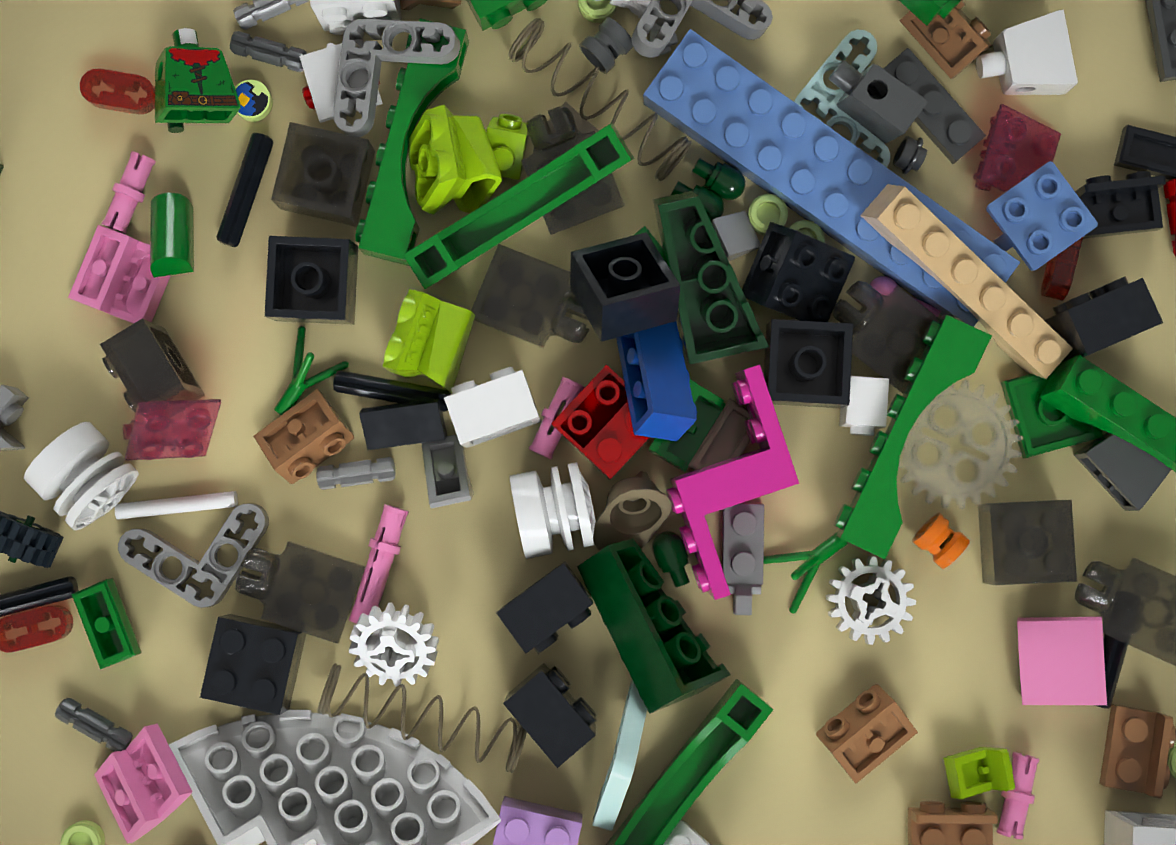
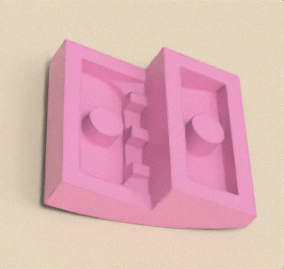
(118, 277)
(1062, 661)
(142, 783)

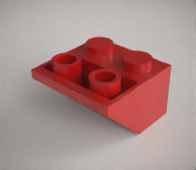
(601, 423)

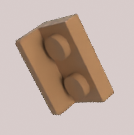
(951, 40)
(303, 437)
(866, 732)
(1137, 750)
(951, 826)

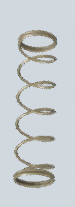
(537, 26)
(519, 732)

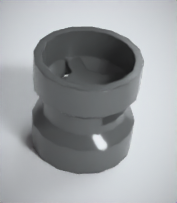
(606, 45)

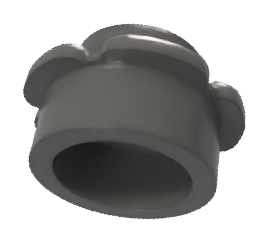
(910, 155)

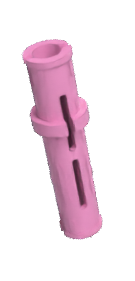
(380, 559)

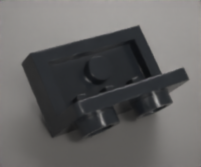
(1123, 204)

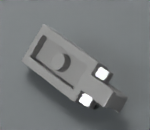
(743, 553)

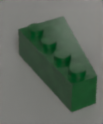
(712, 307)
(648, 627)

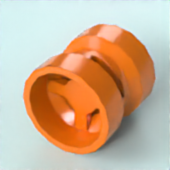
(941, 541)

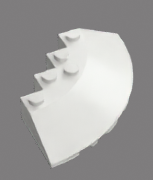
(327, 784)

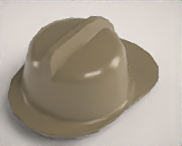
(632, 511)

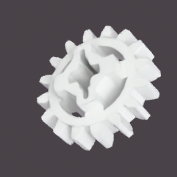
(879, 583)
(393, 644)

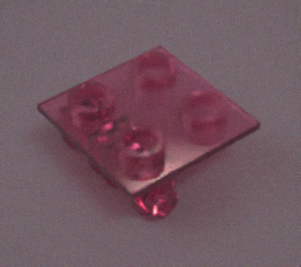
(1014, 150)
(171, 429)

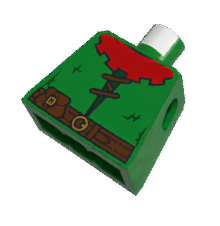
(193, 83)

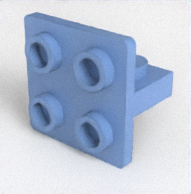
(1040, 217)

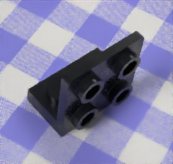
(797, 274)

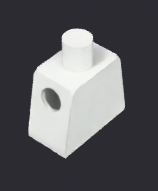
(1032, 58)

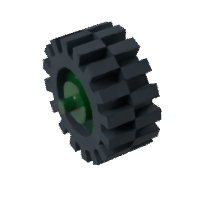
(28, 540)

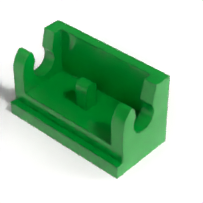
(681, 452)

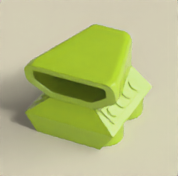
(452, 161)
(429, 339)

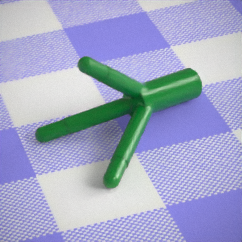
(300, 371)
(811, 565)

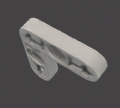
(722, 14)
(370, 59)
(208, 567)

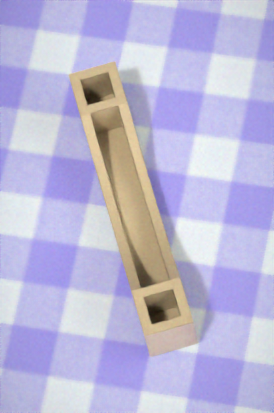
(936, 249)

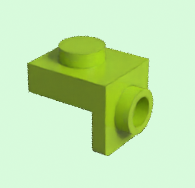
(508, 141)
(979, 772)

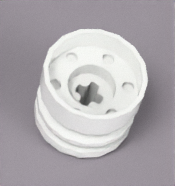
(79, 474)
(552, 510)

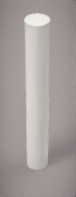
(176, 505)

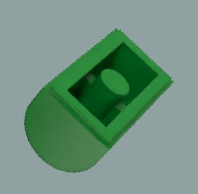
(171, 235)
(106, 623)

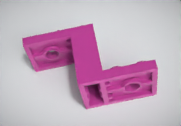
(732, 480)

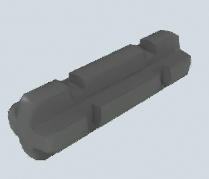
(267, 51)
(93, 725)

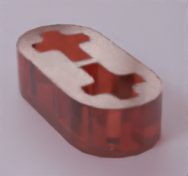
(120, 83)
(1060, 272)
(30, 620)

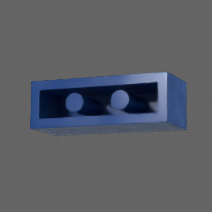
(657, 382)

